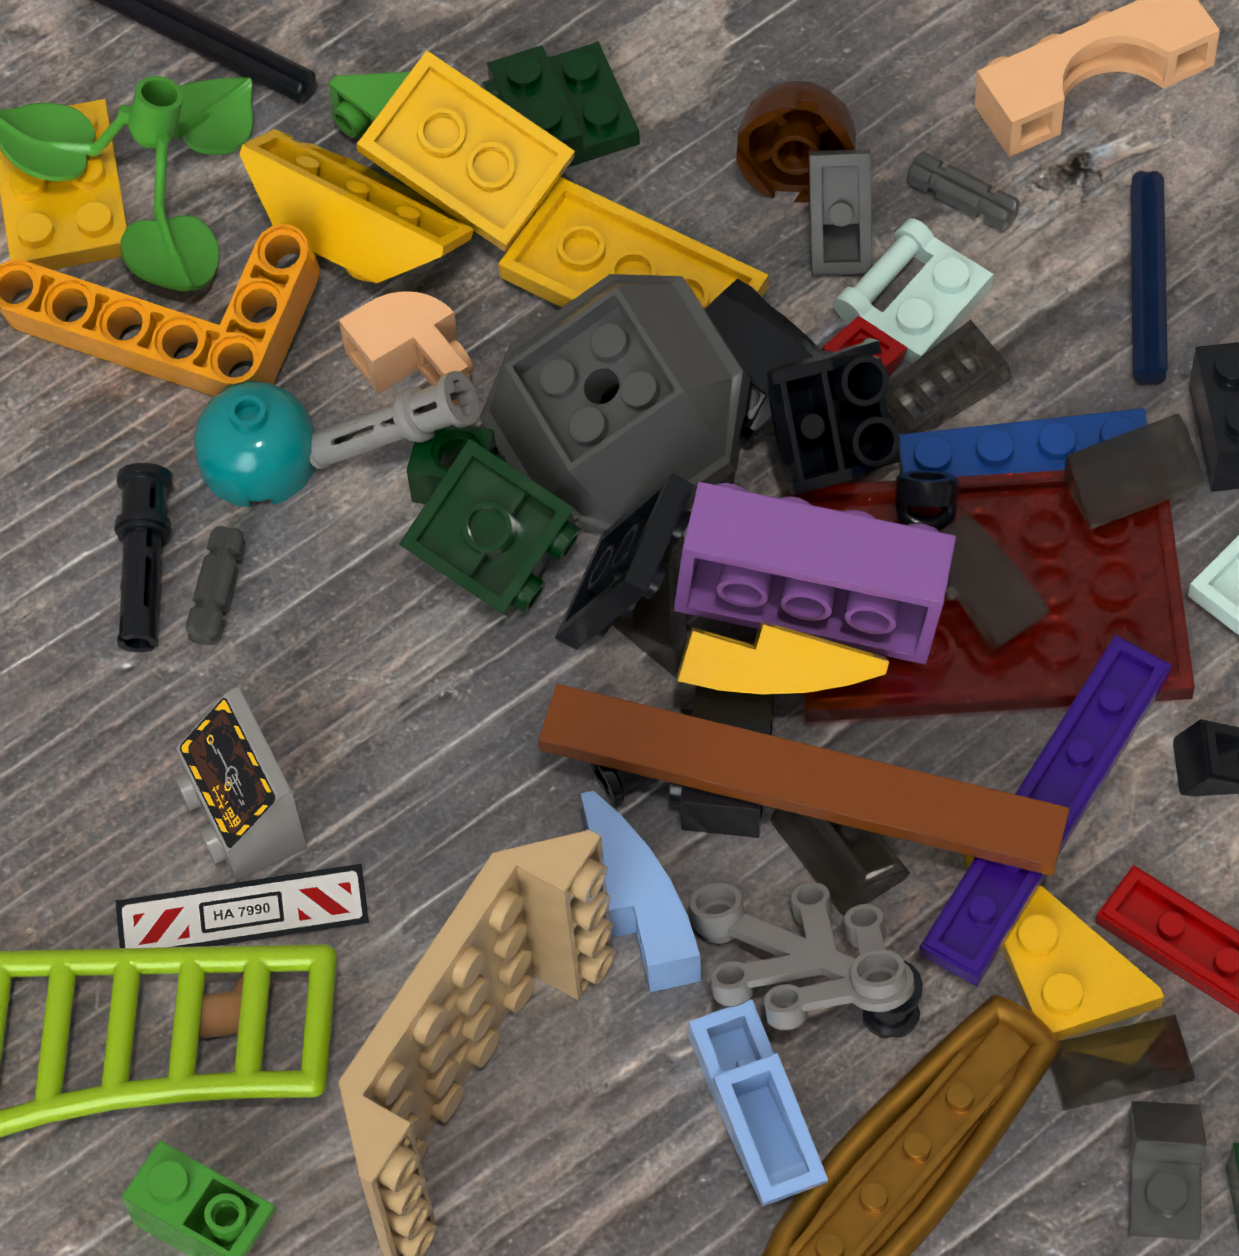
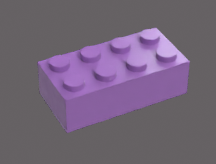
(814, 571)

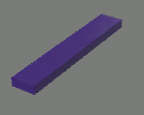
(1065, 774)

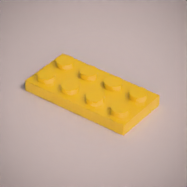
(585, 237)

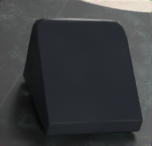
(1207, 759)

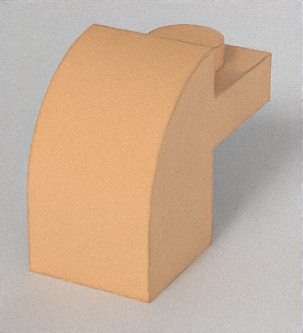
(404, 335)

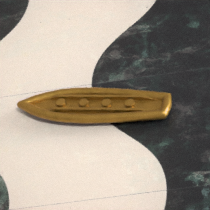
(921, 1140)

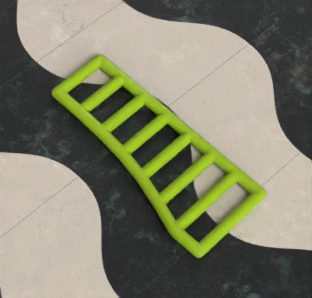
(182, 1083)

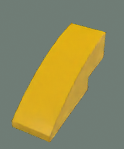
(776, 662)

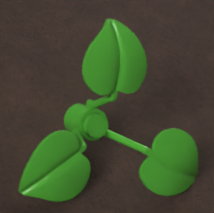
(210, 117)

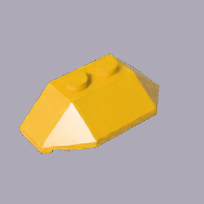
(348, 209)

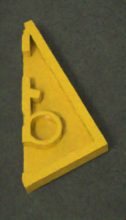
(1071, 972)

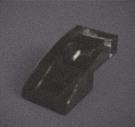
(990, 585)

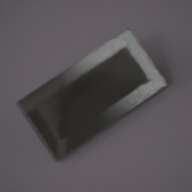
(654, 622)
(1121, 1062)

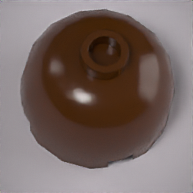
(783, 129)

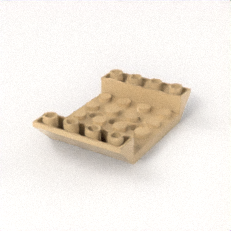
(522, 917)

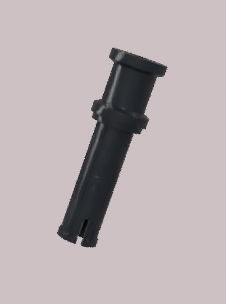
(142, 530)

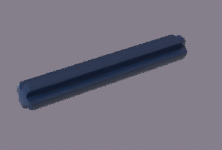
(1148, 278)

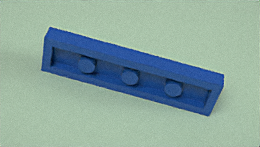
(1014, 445)

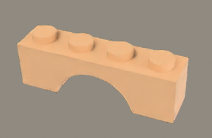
(1153, 39)

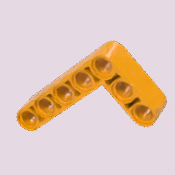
(166, 329)

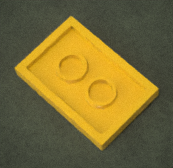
(465, 150)
(69, 219)

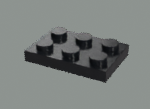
(627, 562)

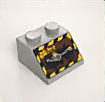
(238, 789)

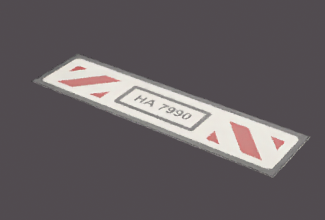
(245, 910)

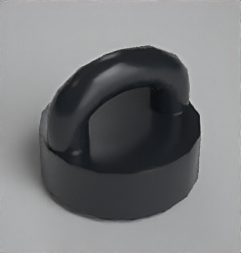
(926, 490)

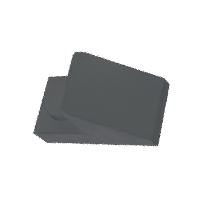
(840, 211)
(1165, 1170)

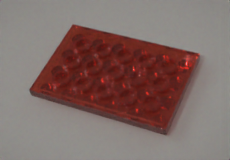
(1092, 581)

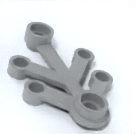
(872, 981)

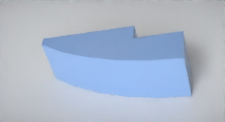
(643, 899)
(756, 1102)

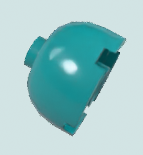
(254, 444)

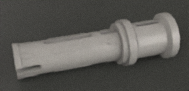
(430, 403)

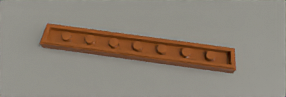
(804, 779)

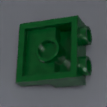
(568, 97)
(492, 530)

